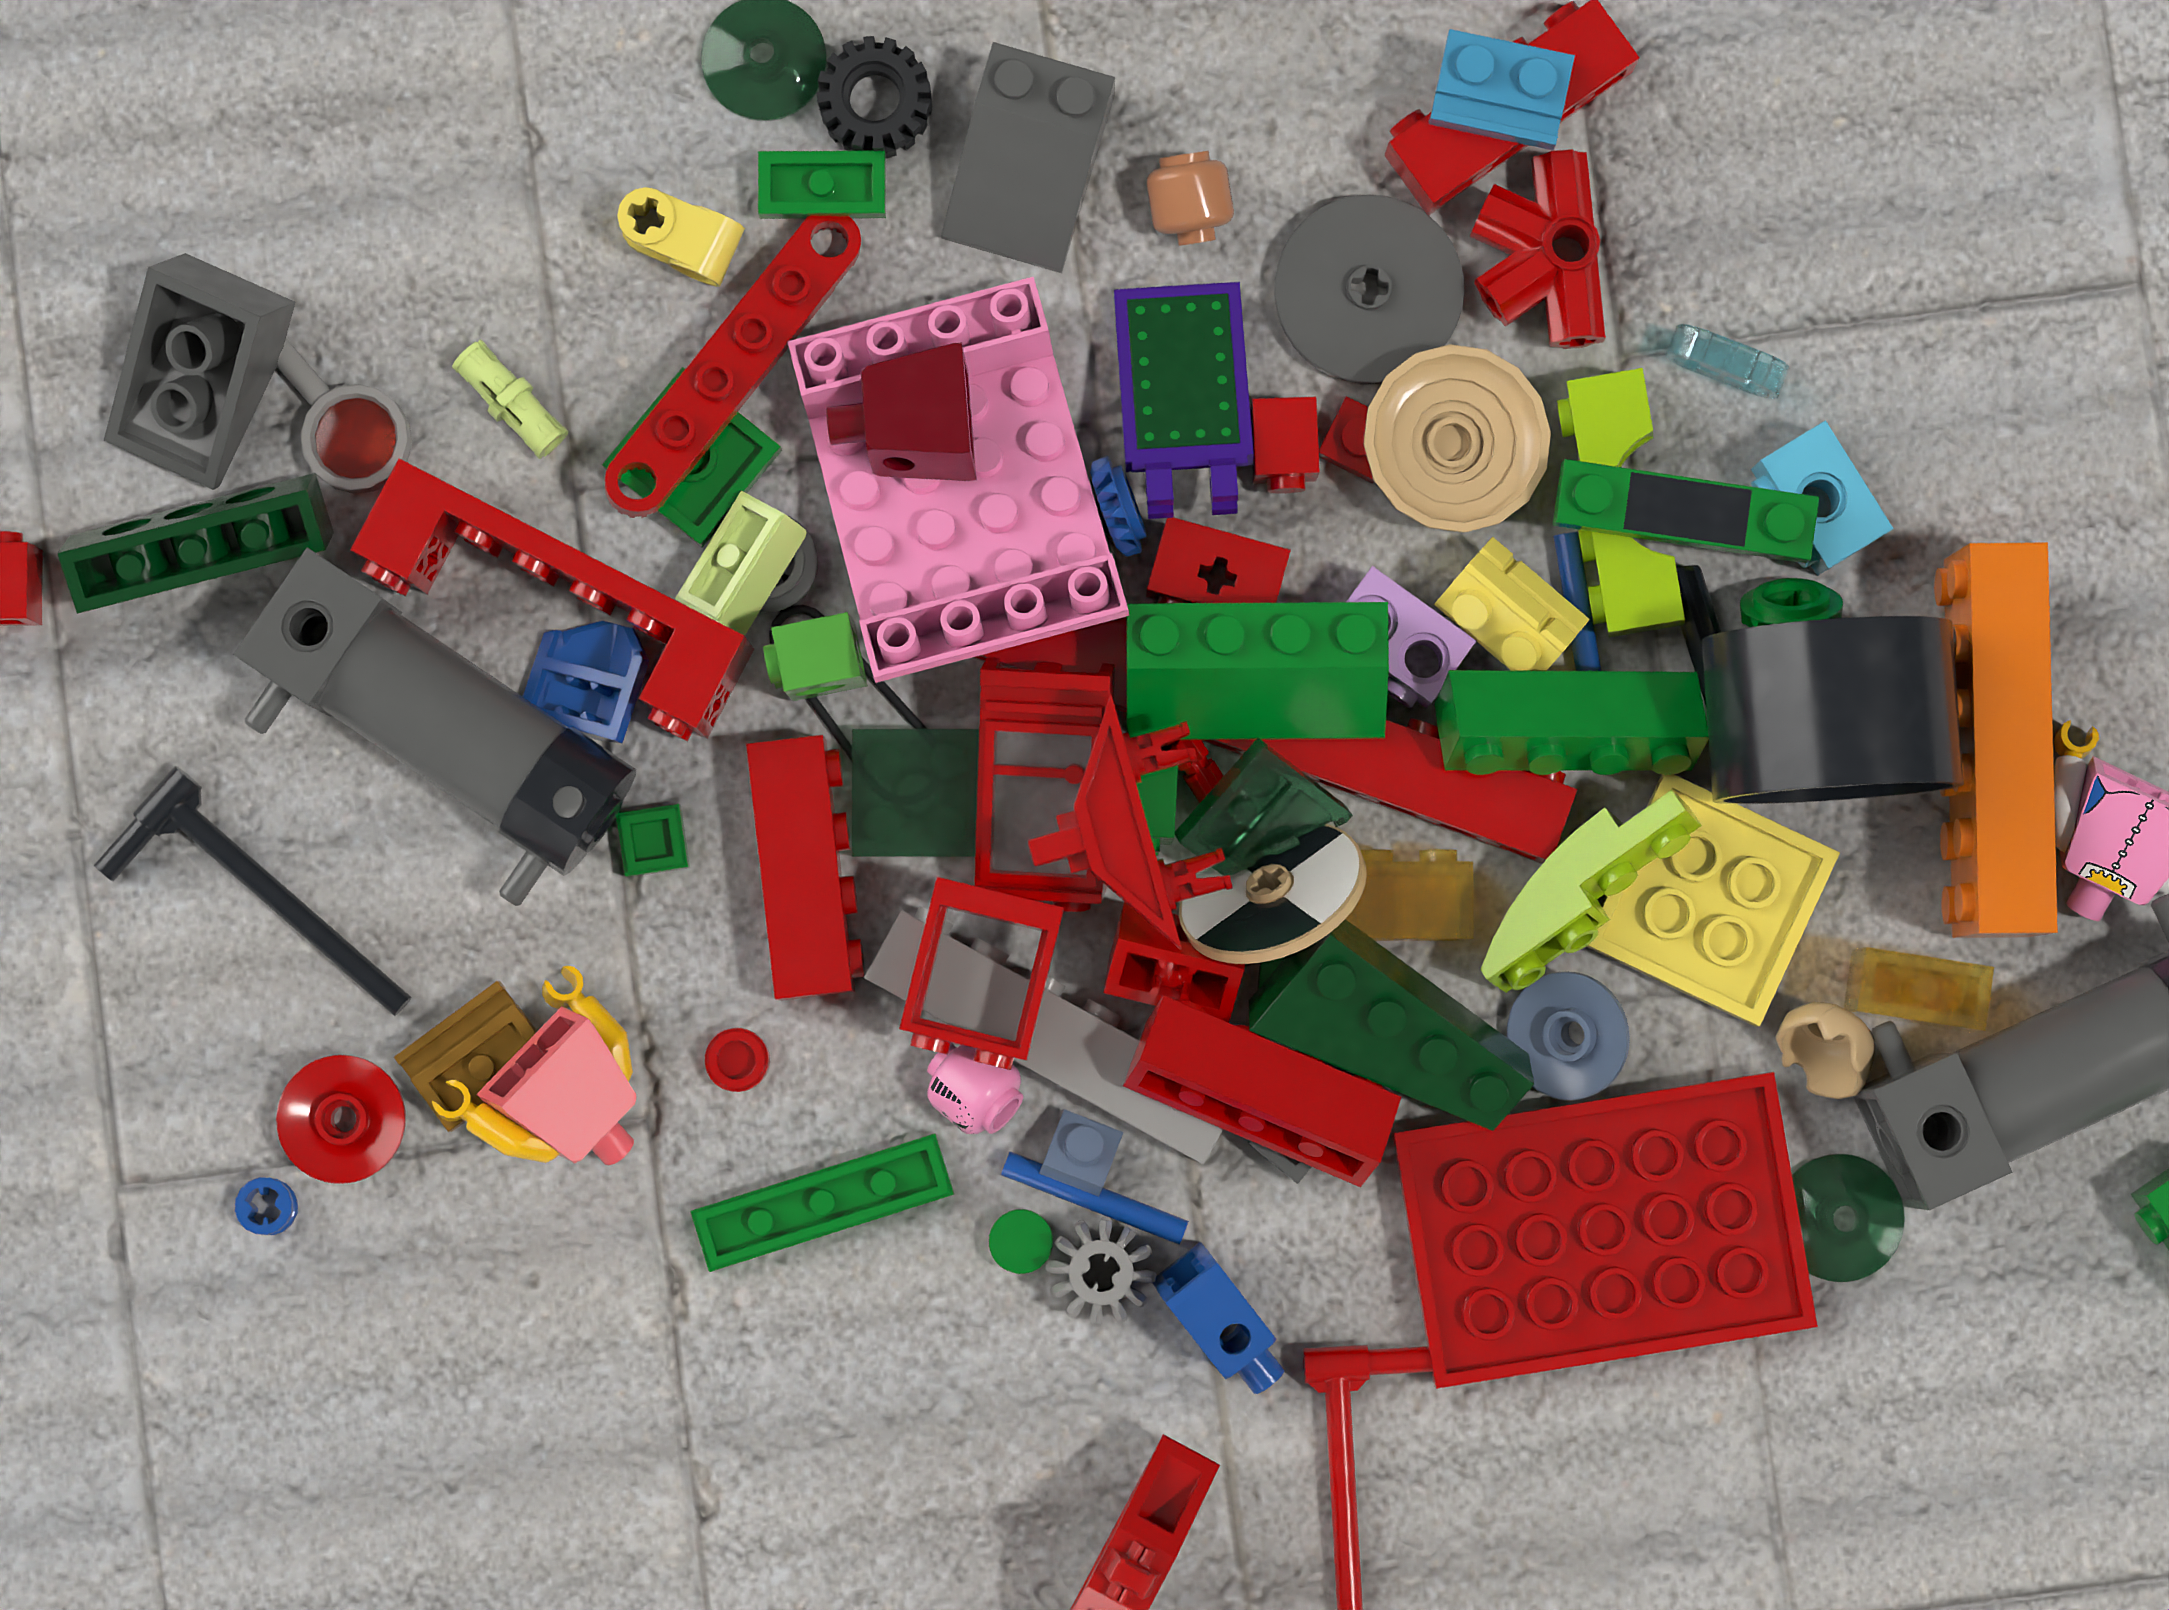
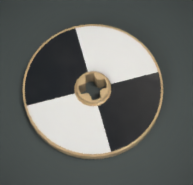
(1279, 901)

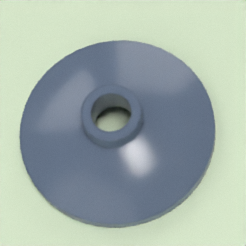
(1541, 1028)

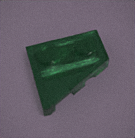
(1258, 810)

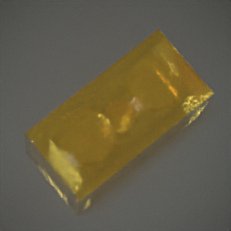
(1416, 898)
(1919, 989)

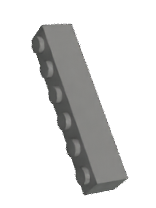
(1069, 1043)

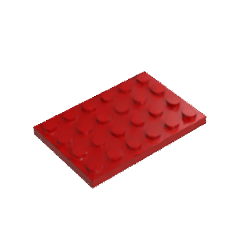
(1605, 1230)

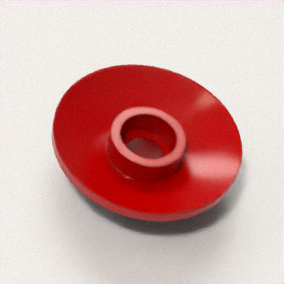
(308, 1123)

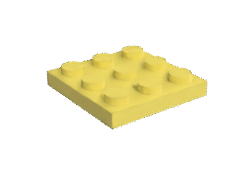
(1722, 908)

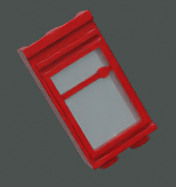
(1030, 767)

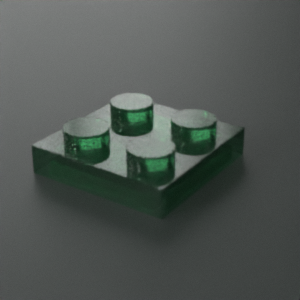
(914, 792)

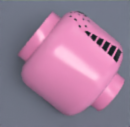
(971, 1092)

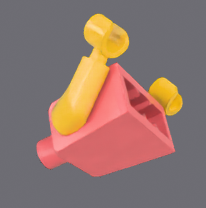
(559, 1088)

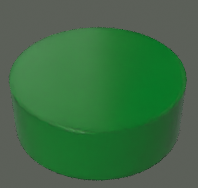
(1020, 1241)

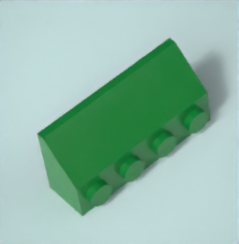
(1258, 669)

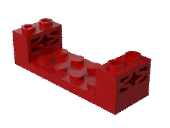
(420, 522)

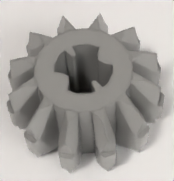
(1121, 1278)

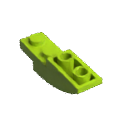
(1560, 901)

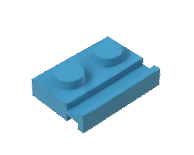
(1501, 89)

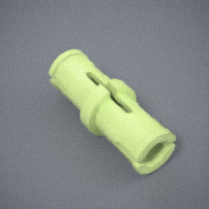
(510, 399)

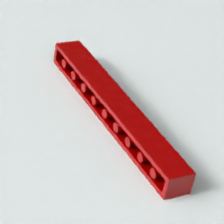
(1400, 772)

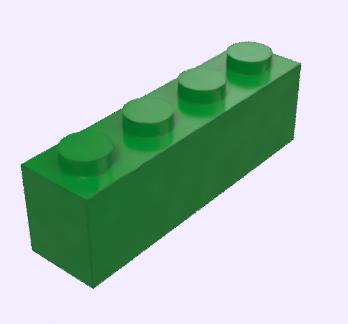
(1571, 721)

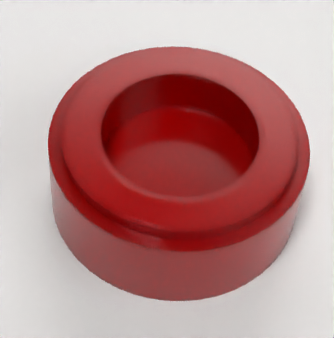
(737, 1059)

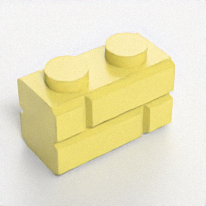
(1511, 610)

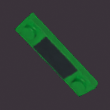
(1686, 511)

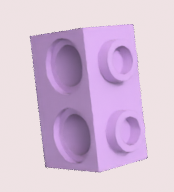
(1410, 625)

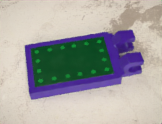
(1184, 388)

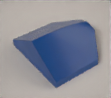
(589, 678)

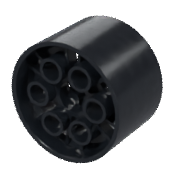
(1832, 710)

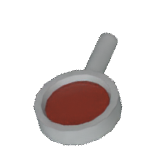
(349, 431)

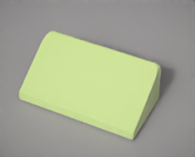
(742, 563)

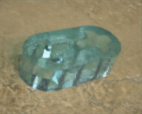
(1727, 361)

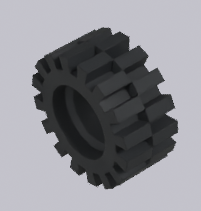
(869, 60)

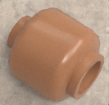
(1190, 197)

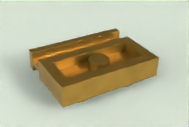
(466, 1048)

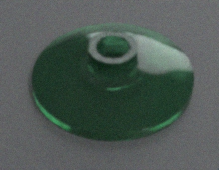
(769, 88)
(1879, 1216)

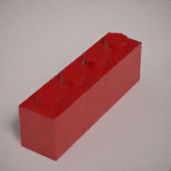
(1445, 162)
(802, 867)
(1262, 1091)

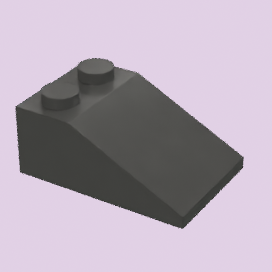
(1028, 157)
(196, 367)

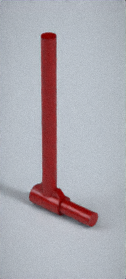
(1337, 1373)

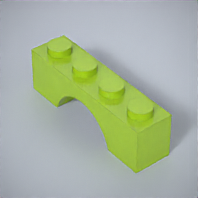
(1636, 584)

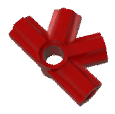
(1533, 269)

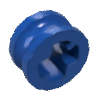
(247, 1210)

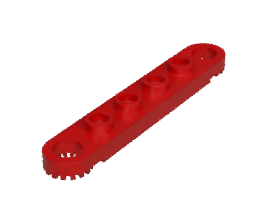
(732, 364)

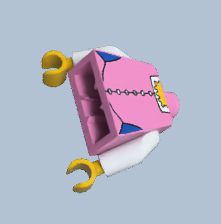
(2108, 829)

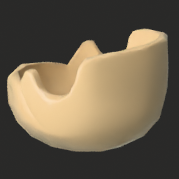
(1829, 1046)

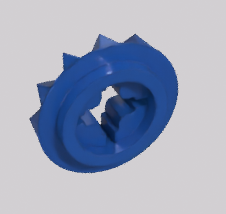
(1118, 505)

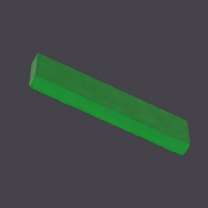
(822, 1202)

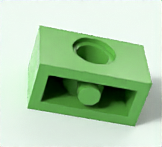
(815, 657)

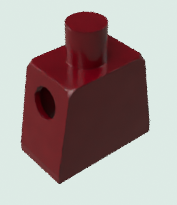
(913, 416)

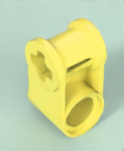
(690, 238)

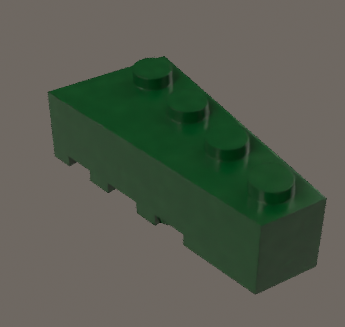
(1390, 1025)

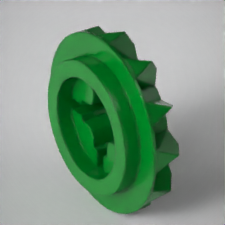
(1789, 601)

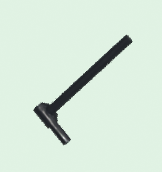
(175, 807)

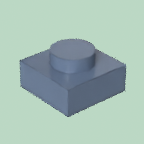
(1081, 1153)

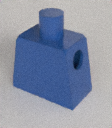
(1208, 1303)

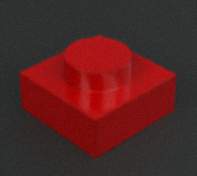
(1345, 440)

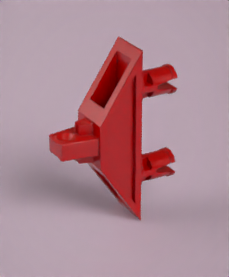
(1111, 830)
(1149, 1530)

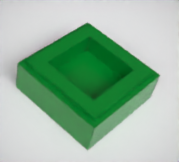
(653, 840)

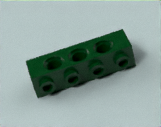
(195, 543)

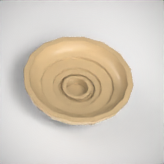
(1457, 438)

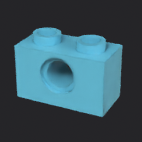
(1821, 462)

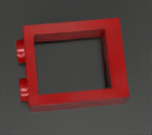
(995, 906)

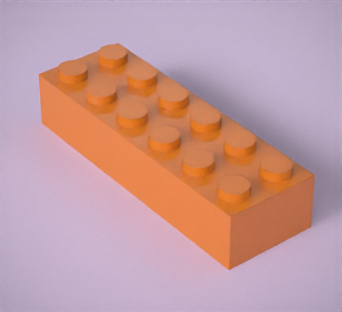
(2006, 809)

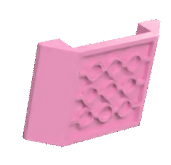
(979, 561)

